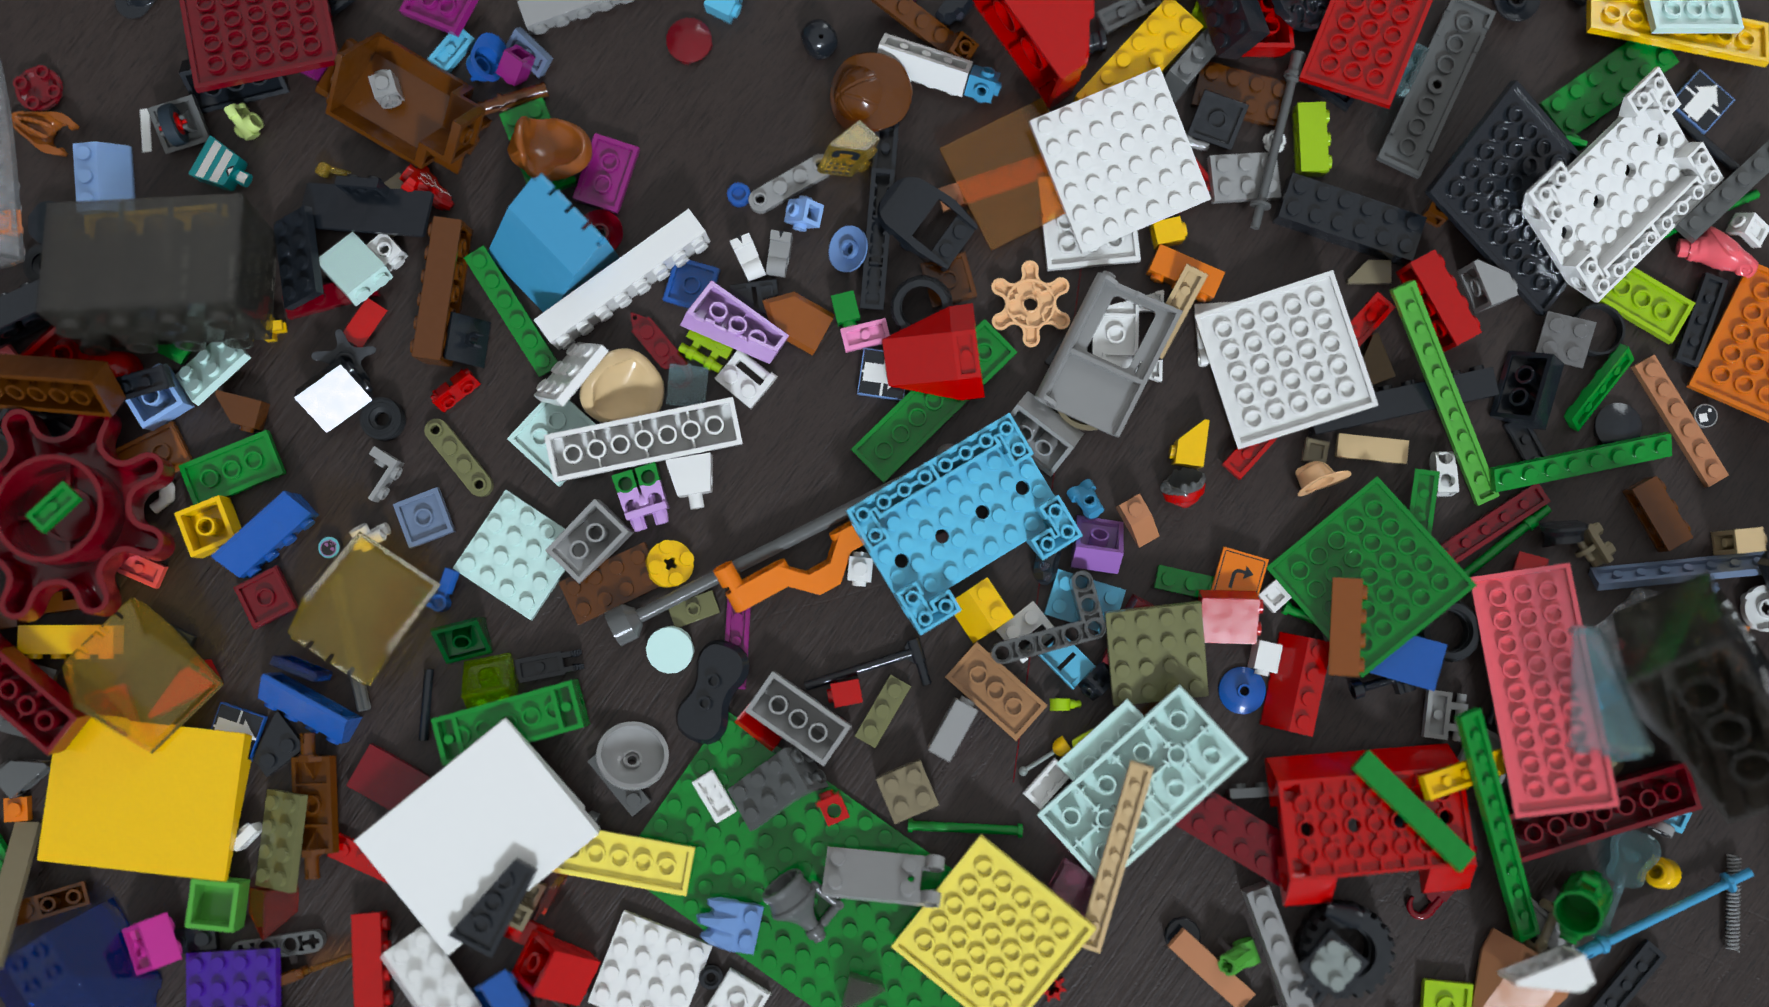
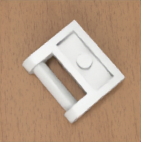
(742, 385)
(1025, 623)

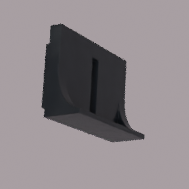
(765, 290)

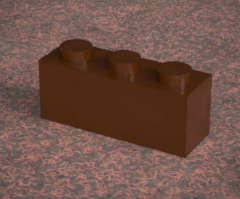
(1658, 514)

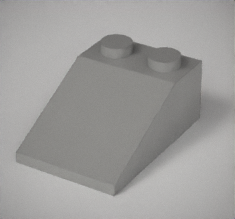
(589, 540)

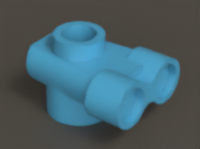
(1086, 498)

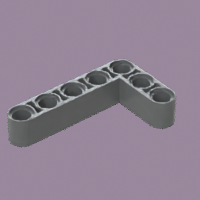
(1058, 632)

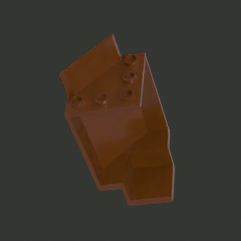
(428, 126)

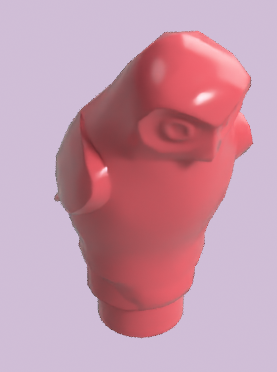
(1718, 252)

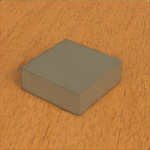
(1315, 450)

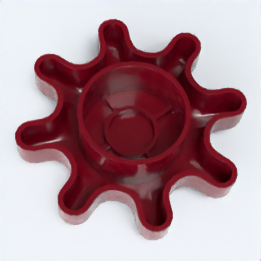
(93, 537)

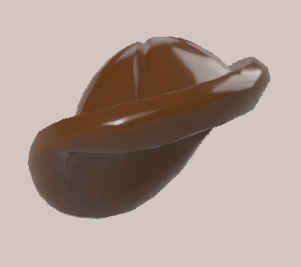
(870, 90)

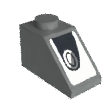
(21, 775)

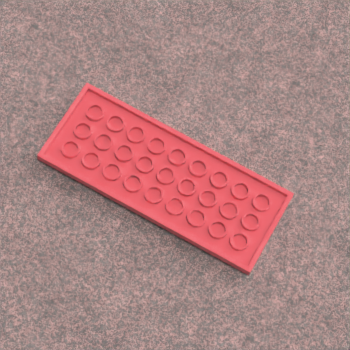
(1528, 670)

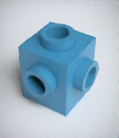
(983, 84)

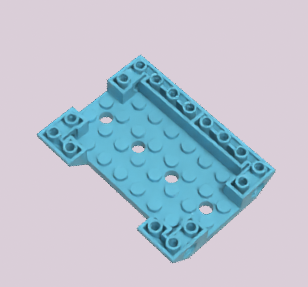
(945, 497)

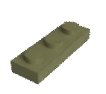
(882, 711)

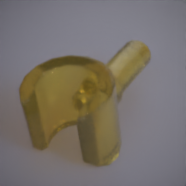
(323, 170)

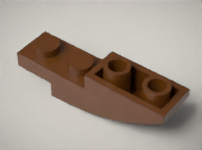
(53, 902)

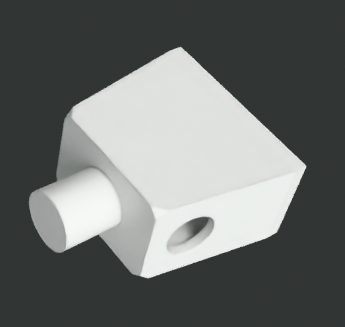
(692, 477)

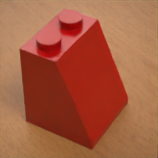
(555, 969)

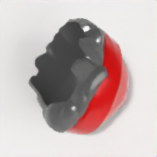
(1183, 487)

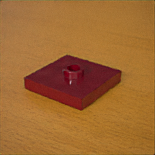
(266, 597)

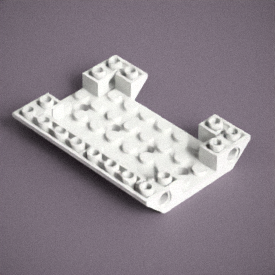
(1631, 209)

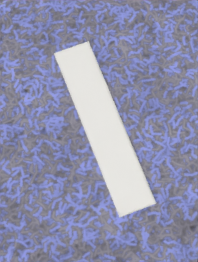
(145, 130)

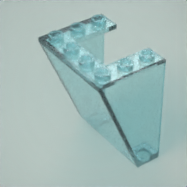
(1601, 705)

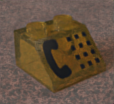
(850, 151)

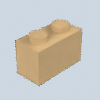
(1739, 541)

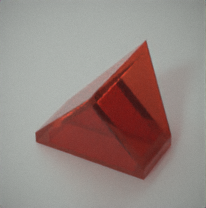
(271, 908)

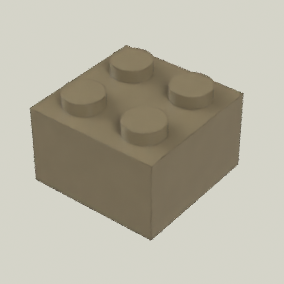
(907, 791)

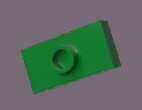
(54, 507)

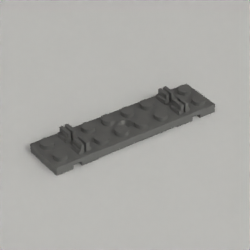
(1425, 107)

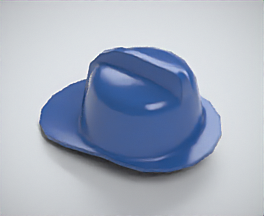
(485, 58)

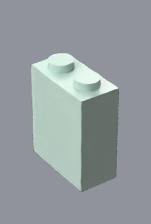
(354, 268)

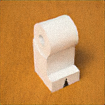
(748, 257)
(1448, 478)

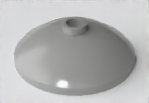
(634, 742)

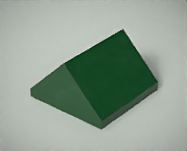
(463, 639)

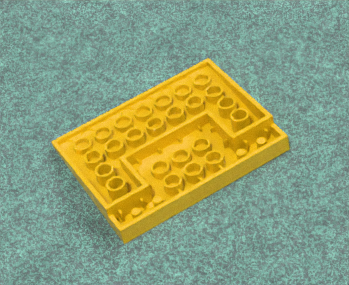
(146, 810)

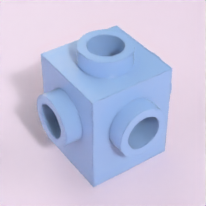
(803, 213)

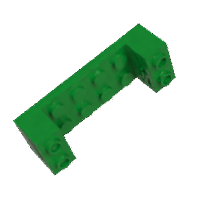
(533, 714)

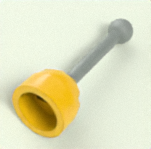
(1060, 748)

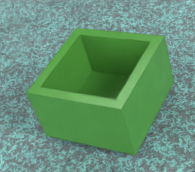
(217, 904)

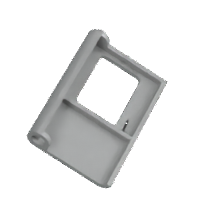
(1093, 387)

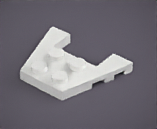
(1119, 335)

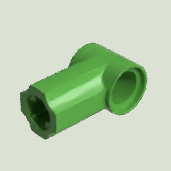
(1241, 956)

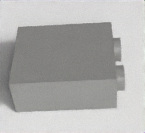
(952, 728)

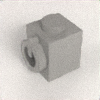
(386, 88)

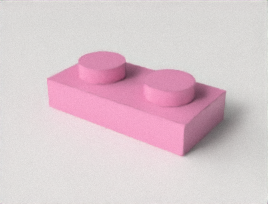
(864, 335)

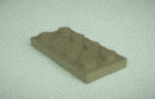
(281, 840)

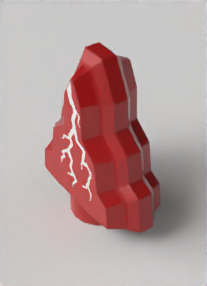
(423, 180)

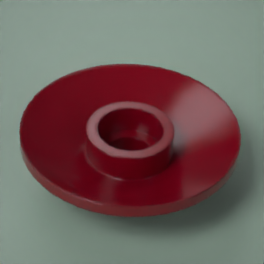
(607, 222)

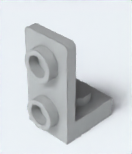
(392, 473)

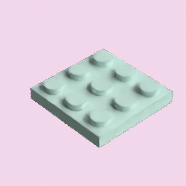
(542, 421)

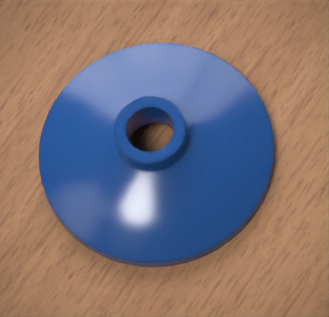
(1230, 687)

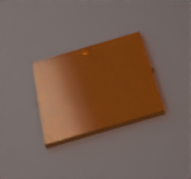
(1004, 177)

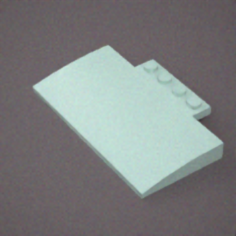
(1188, 761)

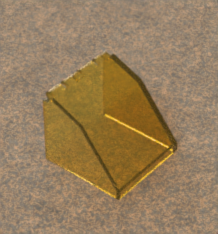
(362, 608)
(139, 676)

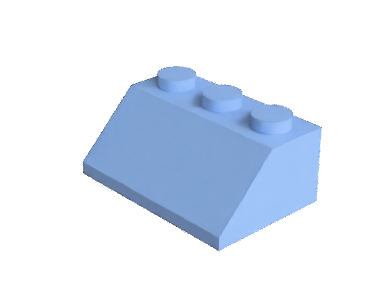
(103, 171)

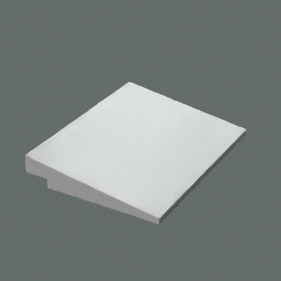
(469, 826)

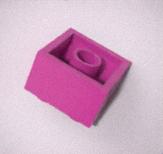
(152, 943)

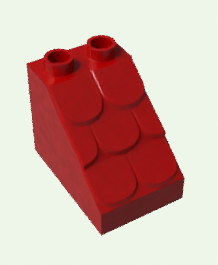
(1044, 40)

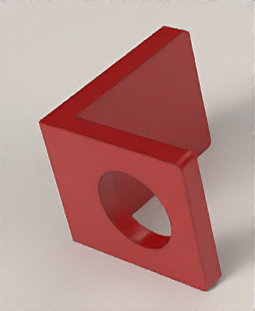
(828, 798)

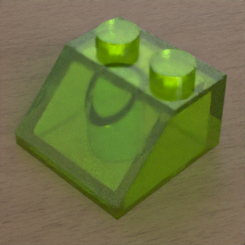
(488, 680)

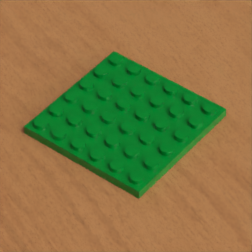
(1393, 553)

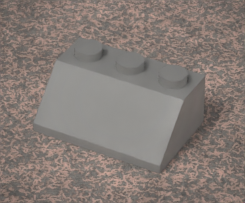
(1045, 432)

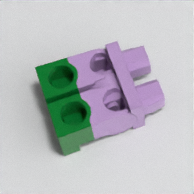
(641, 503)

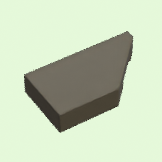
(1372, 273)

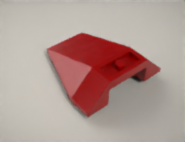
(937, 355)

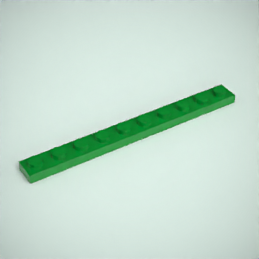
(1497, 824)

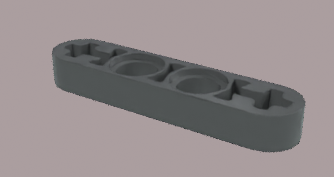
(278, 941)

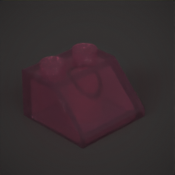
(1073, 885)

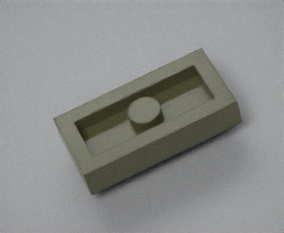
(694, 609)

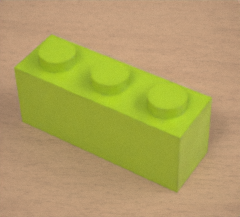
(1311, 139)

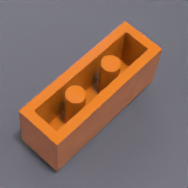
(1169, 264)

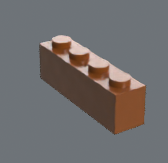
(1346, 627)

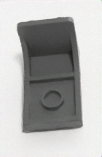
(776, 786)

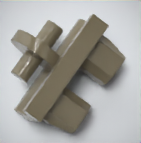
(1594, 548)

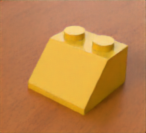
(981, 610)

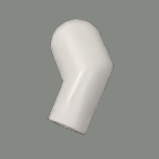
(166, 497)

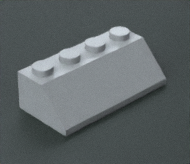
(798, 718)

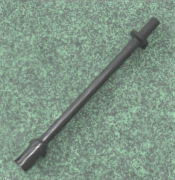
(1292, 77)

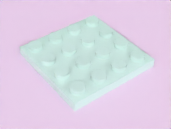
(1693, 16)
(510, 555)

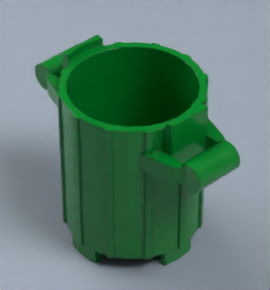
(1582, 905)

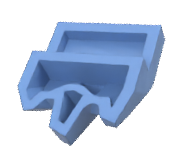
(731, 924)

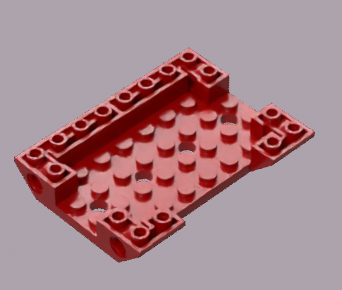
(1329, 793)

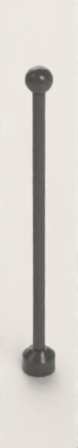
(628, 621)

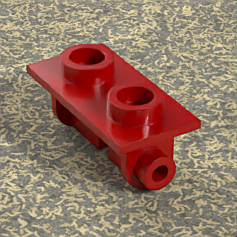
(447, 396)

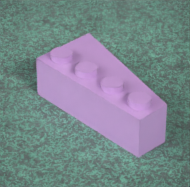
(734, 324)

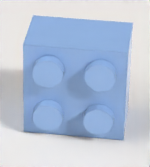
(160, 406)

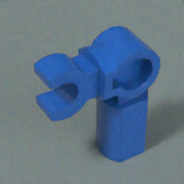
(441, 600)

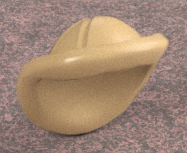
(622, 387)

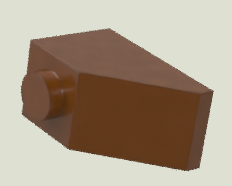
(244, 411)

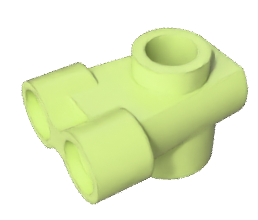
(246, 122)

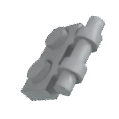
(1437, 714)

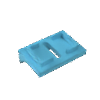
(1074, 670)

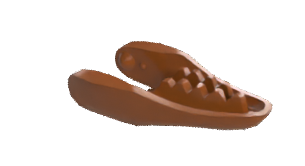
(41, 129)

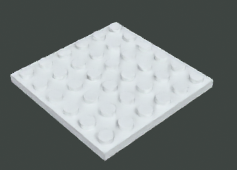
(1119, 160)
(1286, 360)

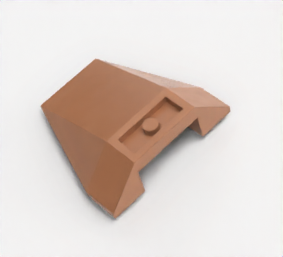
(1495, 991)

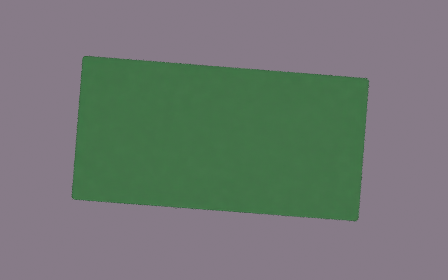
(743, 862)

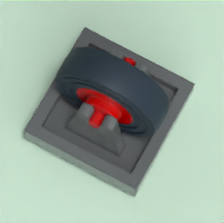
(179, 123)

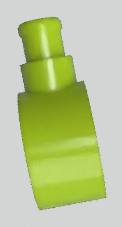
(1064, 704)

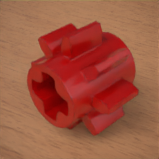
(1055, 991)

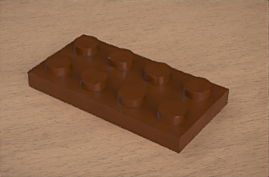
(1258, 91)
(611, 584)

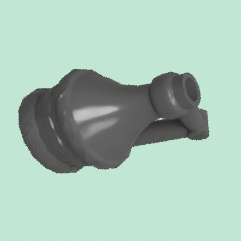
(793, 900)

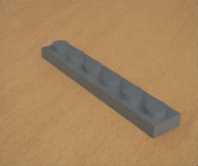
(1725, 195)

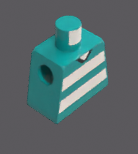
(220, 166)

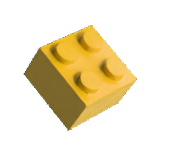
(208, 525)

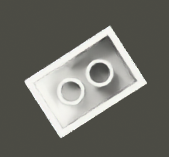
(1552, 970)

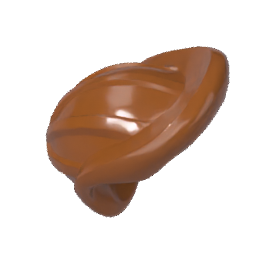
(549, 147)

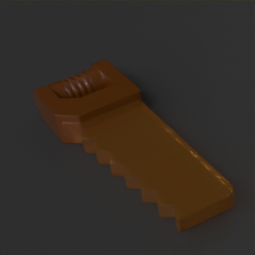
(303, 971)

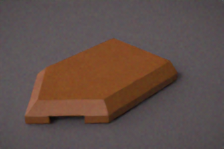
(799, 319)

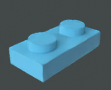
(452, 50)

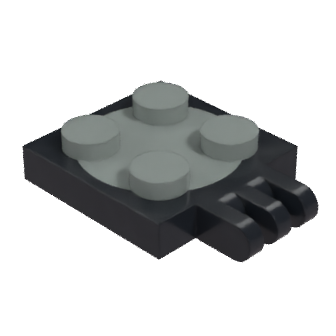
(1330, 967)

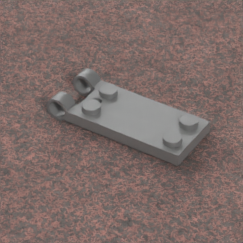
(880, 876)

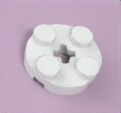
(1752, 605)

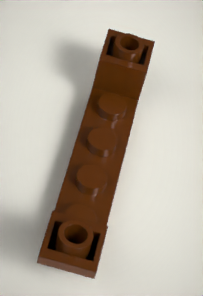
(929, 28)

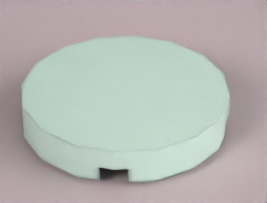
(670, 649)

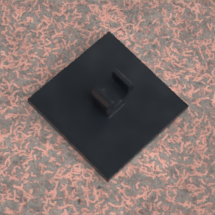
(467, 340)

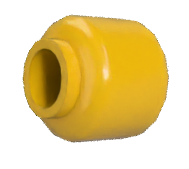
(1664, 874)

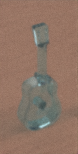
(1631, 858)

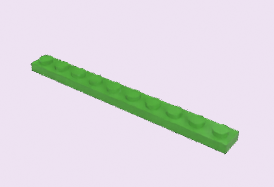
(1444, 391)

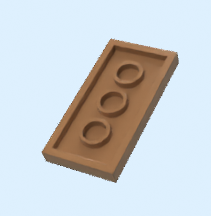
(996, 691)

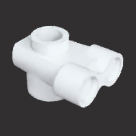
(377, 534)

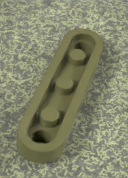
(459, 457)

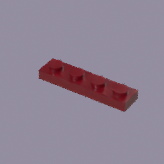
(331, 299)

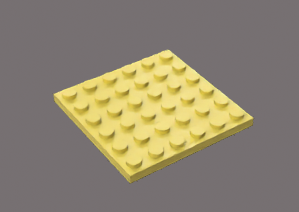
(995, 932)

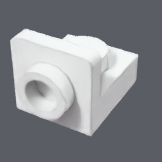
(1749, 227)
(247, 835)

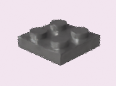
(1566, 338)

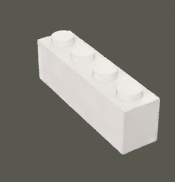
(928, 65)

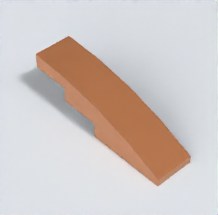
(1206, 966)

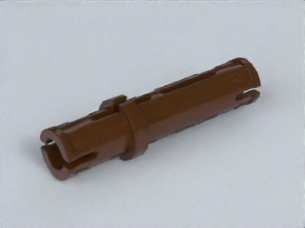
(514, 98)

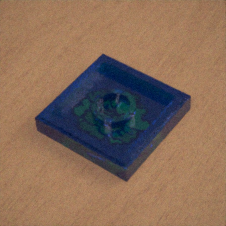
(301, 668)

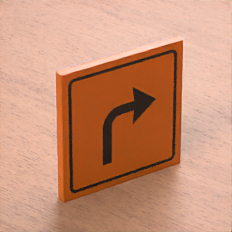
(1239, 571)

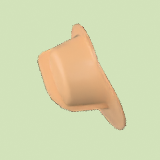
(1317, 476)

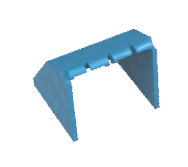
(546, 245)

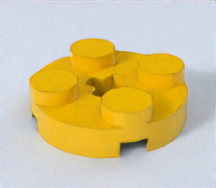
(657, 568)

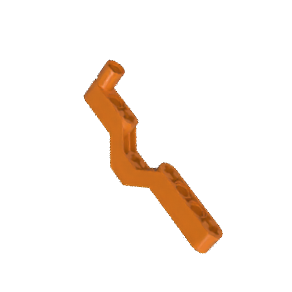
(779, 575)

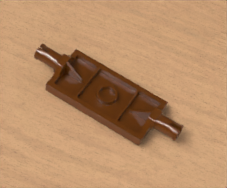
(317, 778)

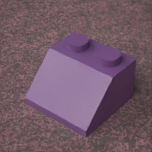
(1100, 546)

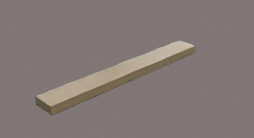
(1117, 851)

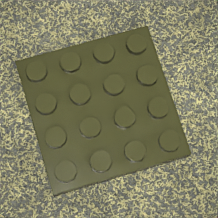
(1156, 651)

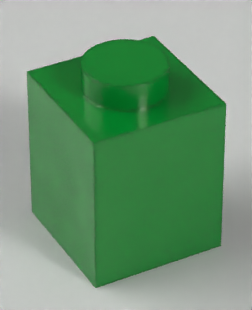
(845, 309)

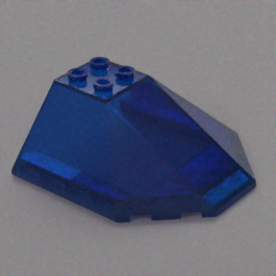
(79, 966)

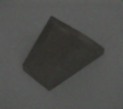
(860, 989)

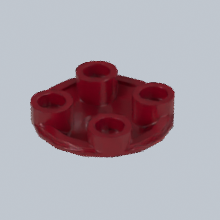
(689, 40)
(38, 88)

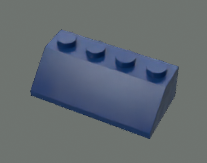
(266, 535)
(308, 706)

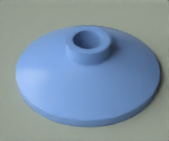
(841, 248)

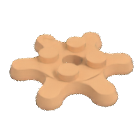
(1030, 287)

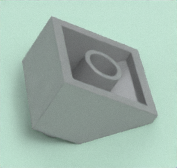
(1486, 285)

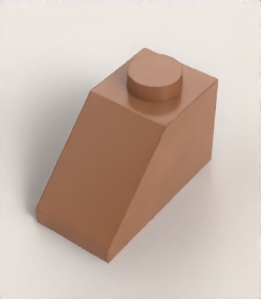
(1138, 520)

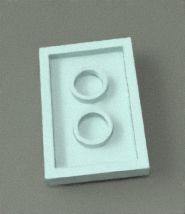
(210, 370)

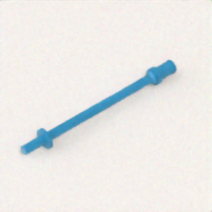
(1603, 944)

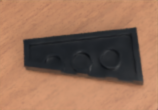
(492, 914)

